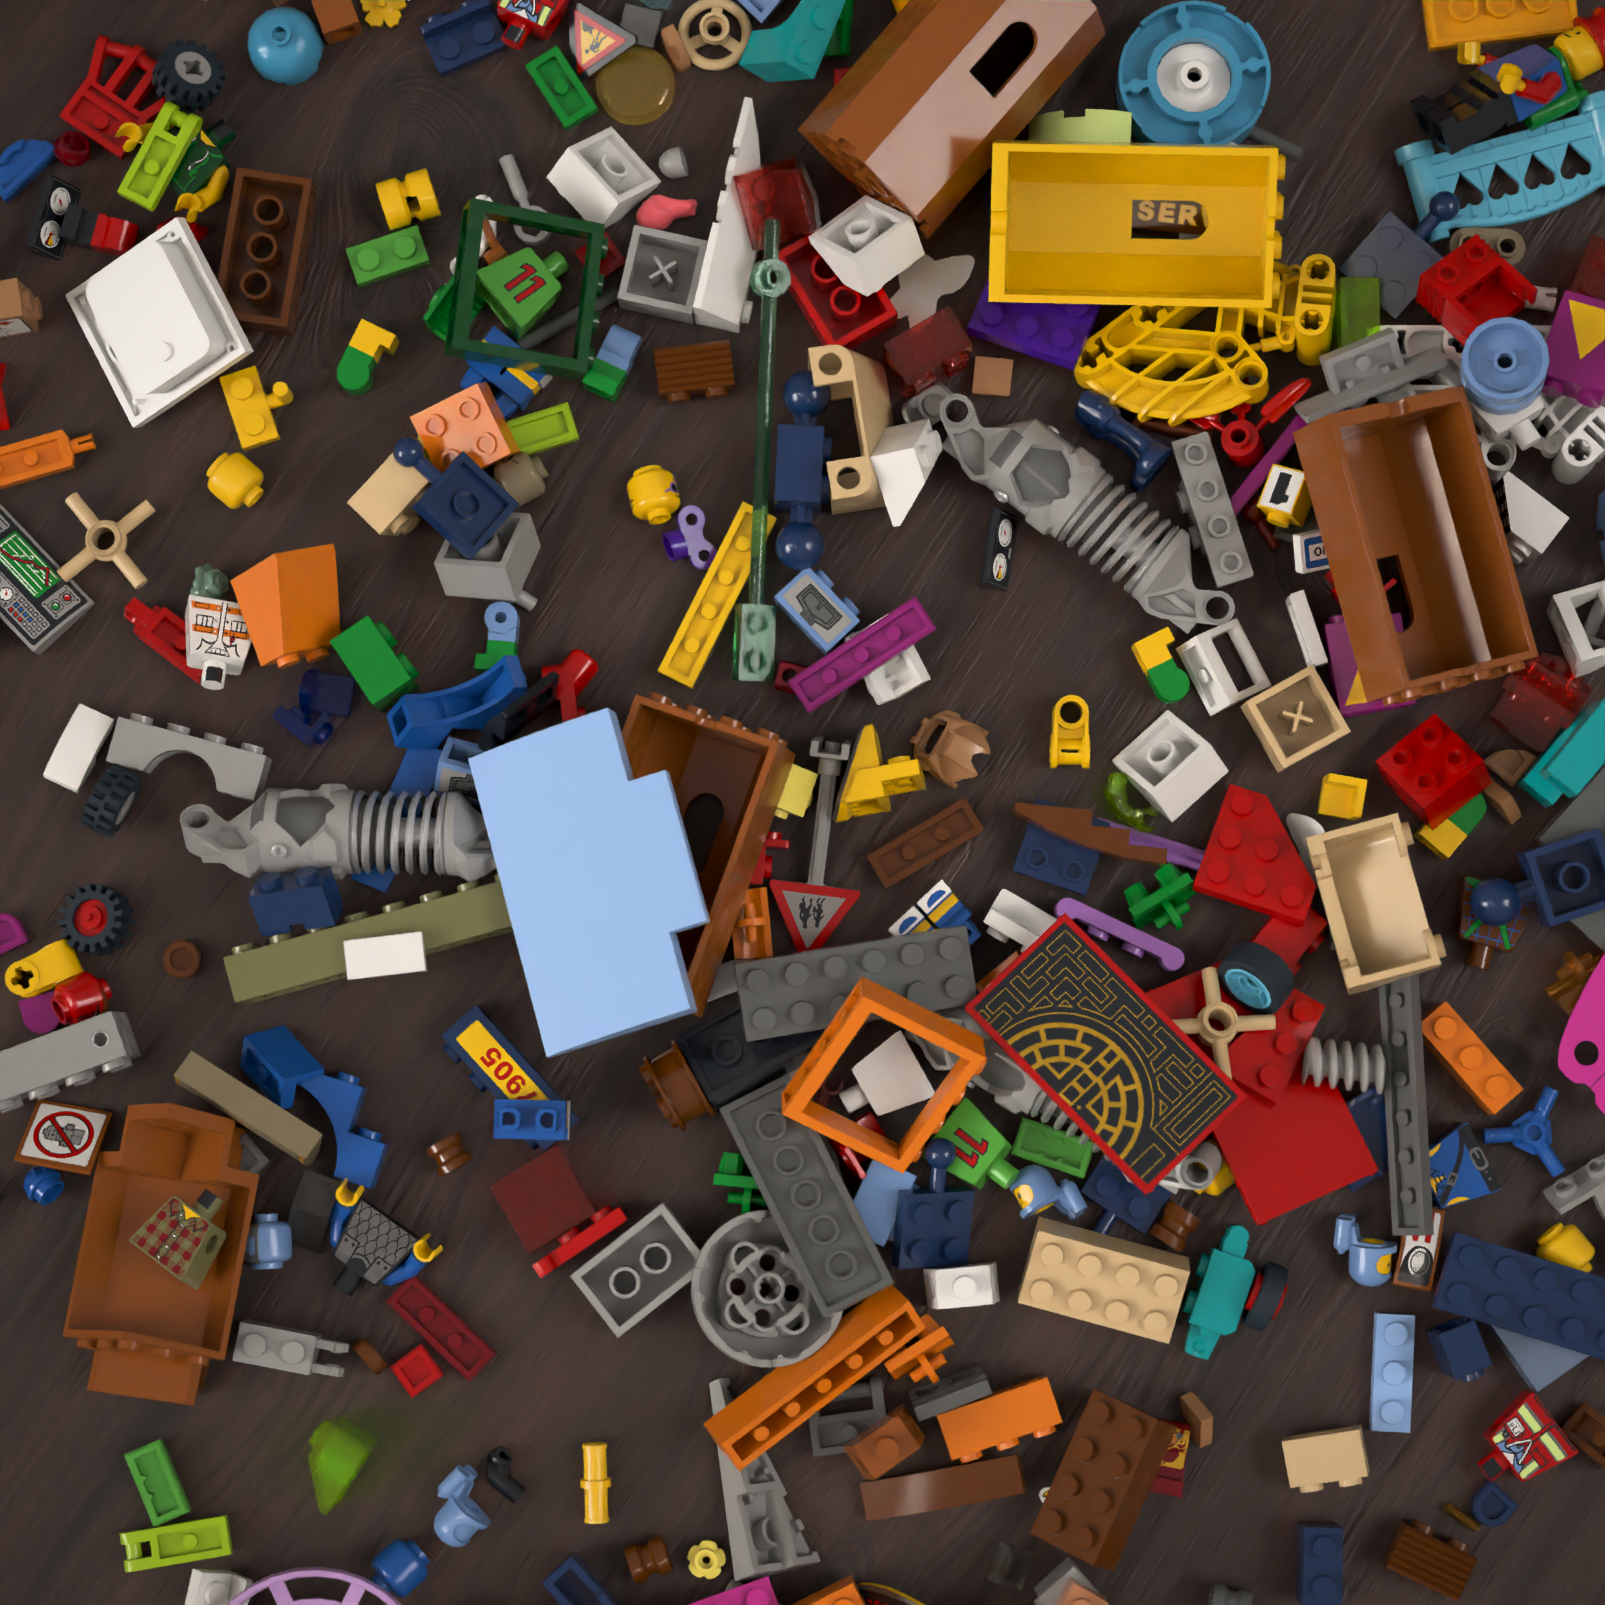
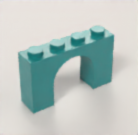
(796, 45)
(1569, 758)

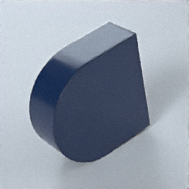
(1492, 1505)

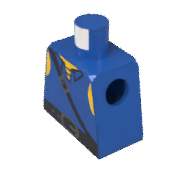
(1459, 1168)

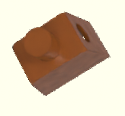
(885, 1443)

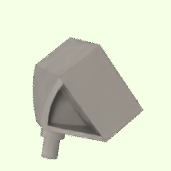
(497, 568)

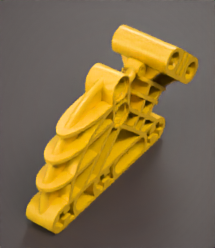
(1299, 319)

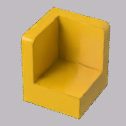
(1342, 797)

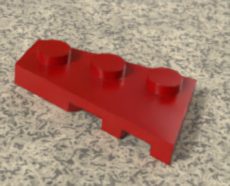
(1266, 1058)

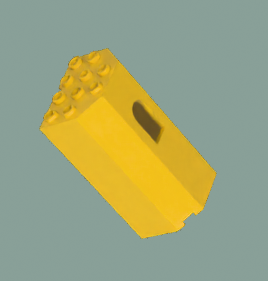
(1068, 224)

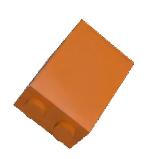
(291, 605)

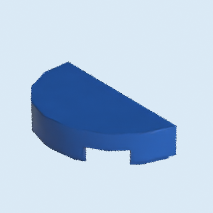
(21, 164)

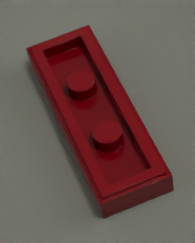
(441, 1327)

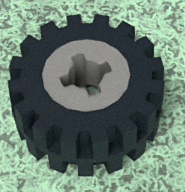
(191, 90)
(111, 800)

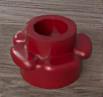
(72, 149)

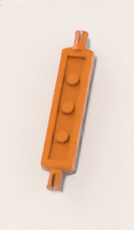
(40, 457)

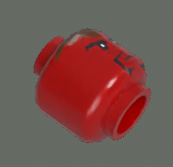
(80, 998)

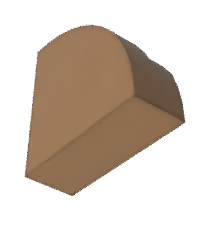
(675, 48)
(1509, 764)
(1502, 802)
(1198, 1417)

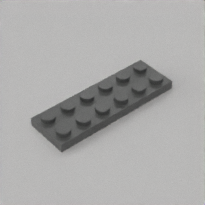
(809, 987)
(807, 1200)

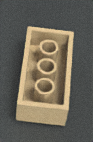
(1104, 1280)

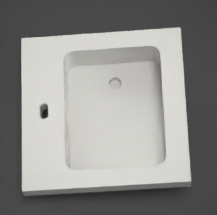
(159, 322)

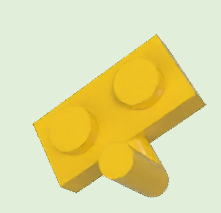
(252, 407)

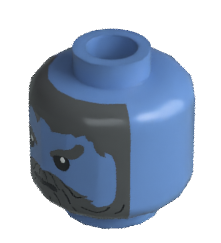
(268, 1242)

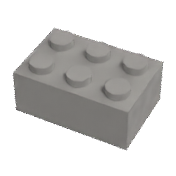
(639, 1269)

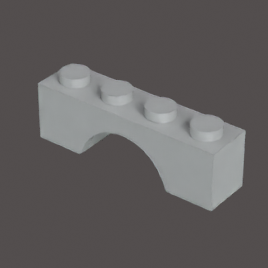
(143, 746)

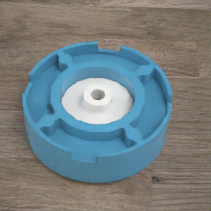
(1198, 45)

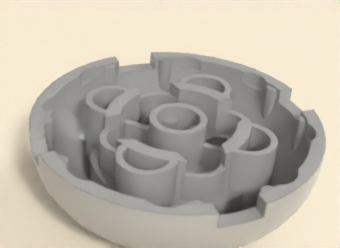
(729, 1320)

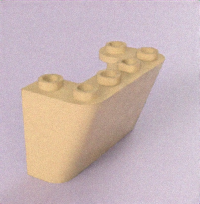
(866, 383)

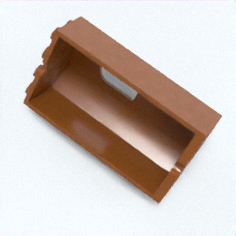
(915, 119)
(1416, 488)
(748, 779)

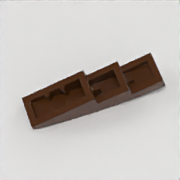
(1075, 827)
(943, 1487)

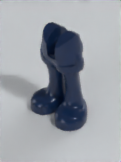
(1105, 422)

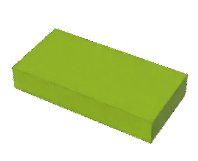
(544, 429)

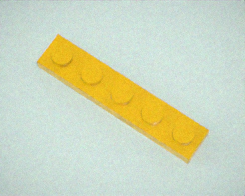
(713, 602)

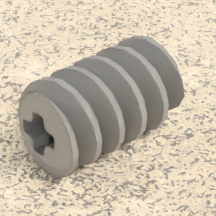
(1344, 1064)

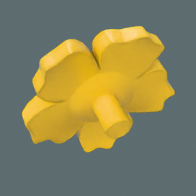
(382, 11)

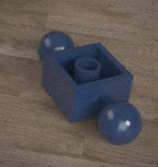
(799, 471)
(1560, 879)

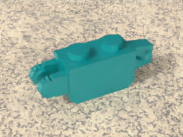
(1220, 1292)

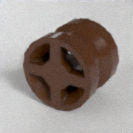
(449, 1154)

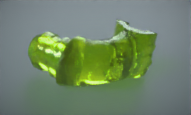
(1117, 799)

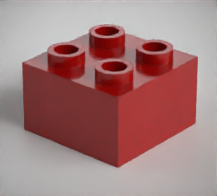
(1433, 771)

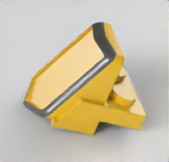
(870, 783)

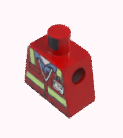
(531, 18)
(1524, 1440)

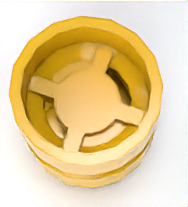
(395, 204)

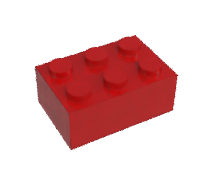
(830, 307)

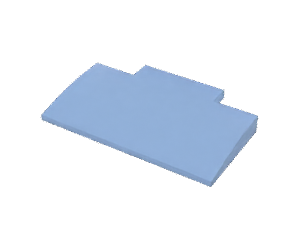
(591, 880)

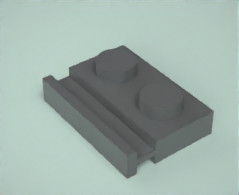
(949, 1392)

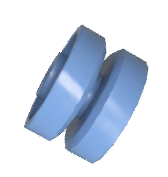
(1484, 364)

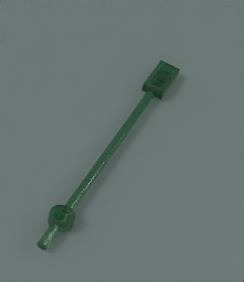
(755, 621)

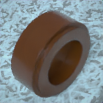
(182, 959)
(370, 1356)

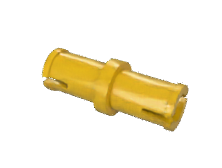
(595, 1482)

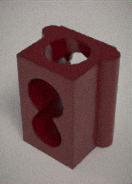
(785, 667)

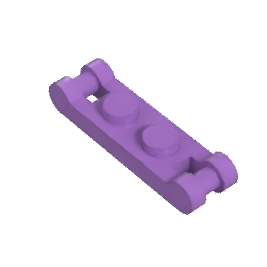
(1134, 941)

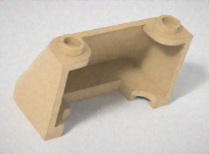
(1373, 903)

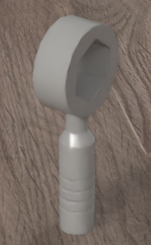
(520, 194)

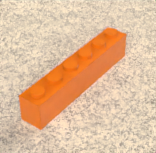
(801, 1389)

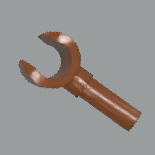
(497, 251)

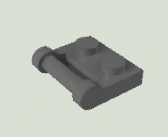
(834, 1430)

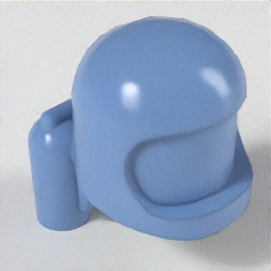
(460, 1514)

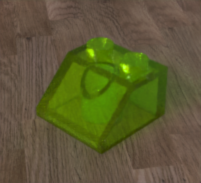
(336, 1460)

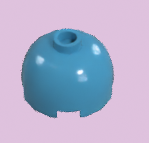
(285, 45)

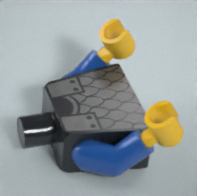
(373, 1244)

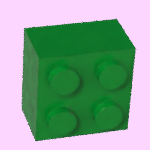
(374, 664)

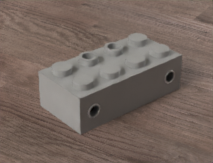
(66, 1057)

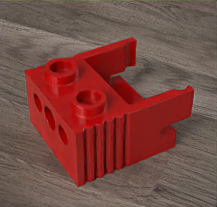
(1473, 288)

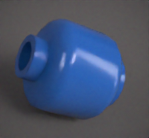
(400, 1567)

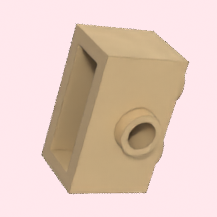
(1326, 1458)

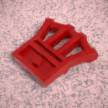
(98, 110)

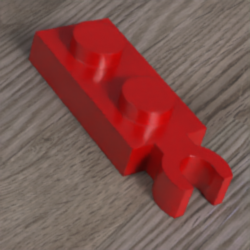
(576, 1241)

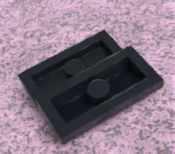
(519, 713)

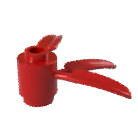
(1241, 437)

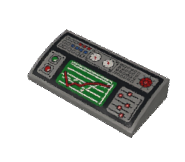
(32, 593)

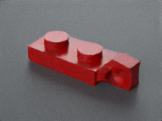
(163, 633)

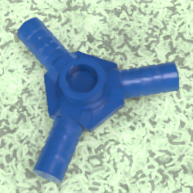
(1531, 1132)

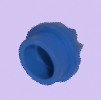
(43, 1185)

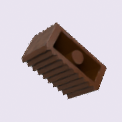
(694, 371)
(1430, 1560)

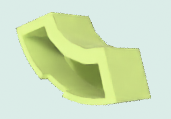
(1096, 126)

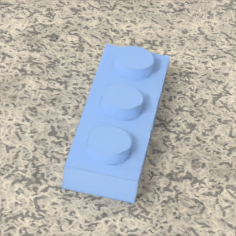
(1392, 1372)

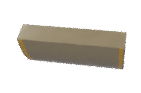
(249, 1108)

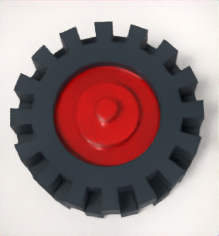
(96, 919)

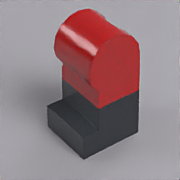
(97, 231)

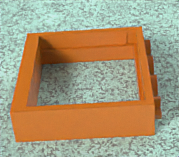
(874, 998)

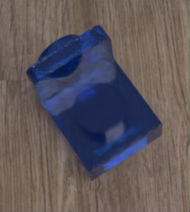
(297, 724)

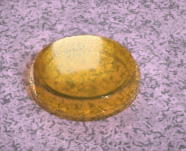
(636, 86)

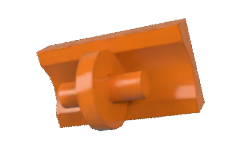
(752, 927)
(931, 1343)

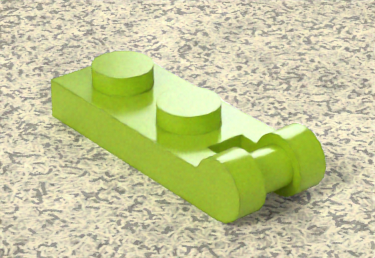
(159, 157)
(177, 1543)

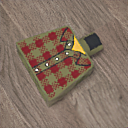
(183, 1237)

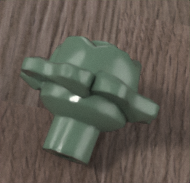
(210, 583)

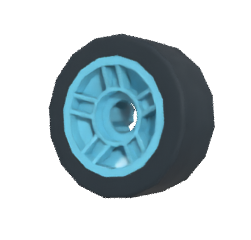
(1256, 978)

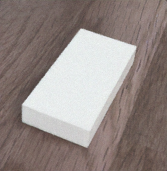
(1306, 629)
(385, 955)

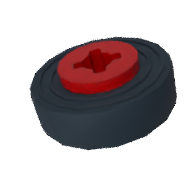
(1265, 1296)

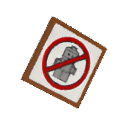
(63, 1137)

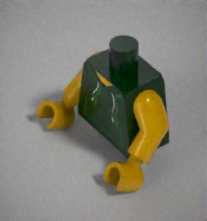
(203, 169)

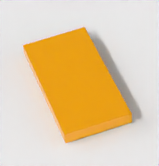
(1494, 21)

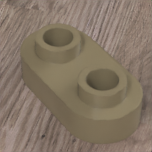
(1494, 238)

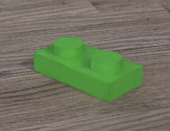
(388, 256)

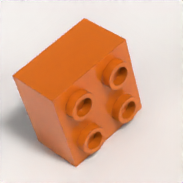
(466, 424)

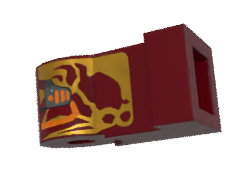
(1171, 1472)

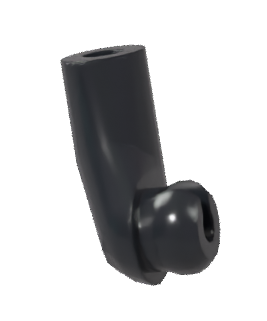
(499, 1474)

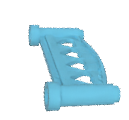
(1511, 153)

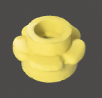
(698, 1567)

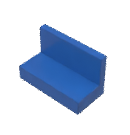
(277, 1063)

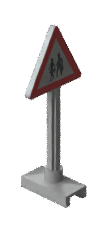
(812, 907)

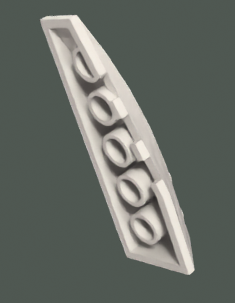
(729, 255)

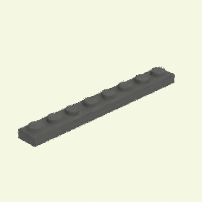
(1406, 1108)

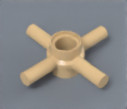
(116, 552)
(1227, 1015)

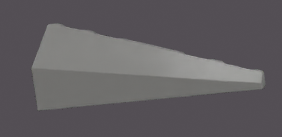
(759, 1522)

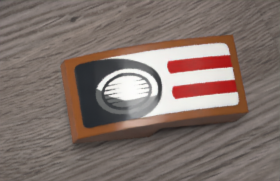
(1418, 1257)

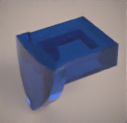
(326, 692)

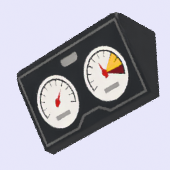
(49, 217)
(998, 550)

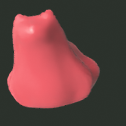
(661, 211)

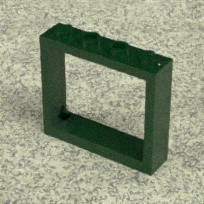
(457, 338)

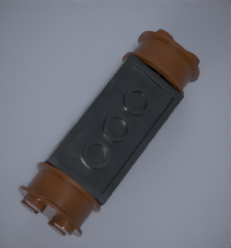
(720, 1065)

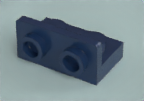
(463, 36)

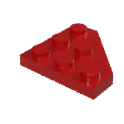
(1254, 860)

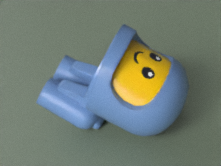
(1038, 1191)
(1368, 1257)

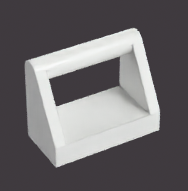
(1570, 631)
(1210, 673)

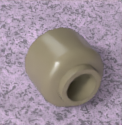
(521, 477)

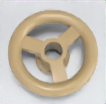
(714, 19)

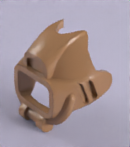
(953, 752)

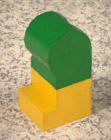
(363, 355)
(1164, 677)
(1454, 830)

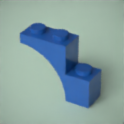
(429, 717)
(359, 1153)

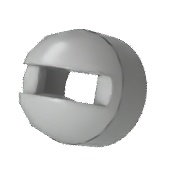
(673, 163)

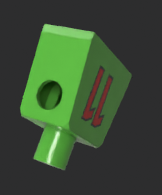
(521, 288)
(978, 1148)

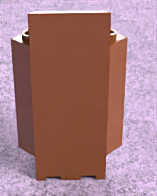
(124, 1305)

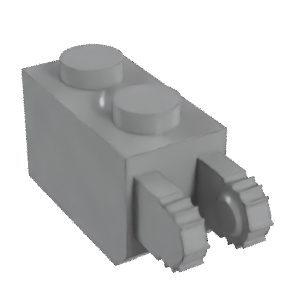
(285, 1348)

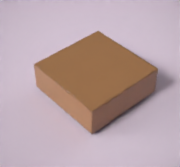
(992, 377)

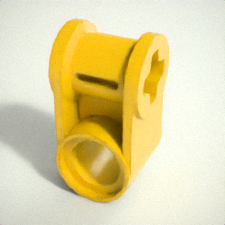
(1070, 736)
(48, 966)

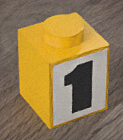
(1285, 497)

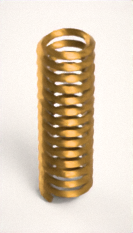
(1468, 1519)

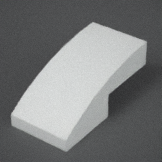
(78, 748)

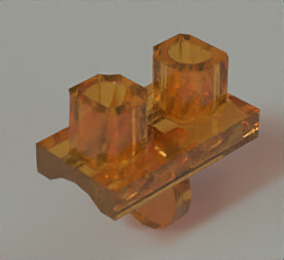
(1572, 980)

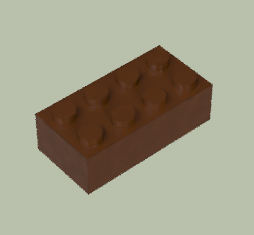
(267, 248)
(1103, 1480)

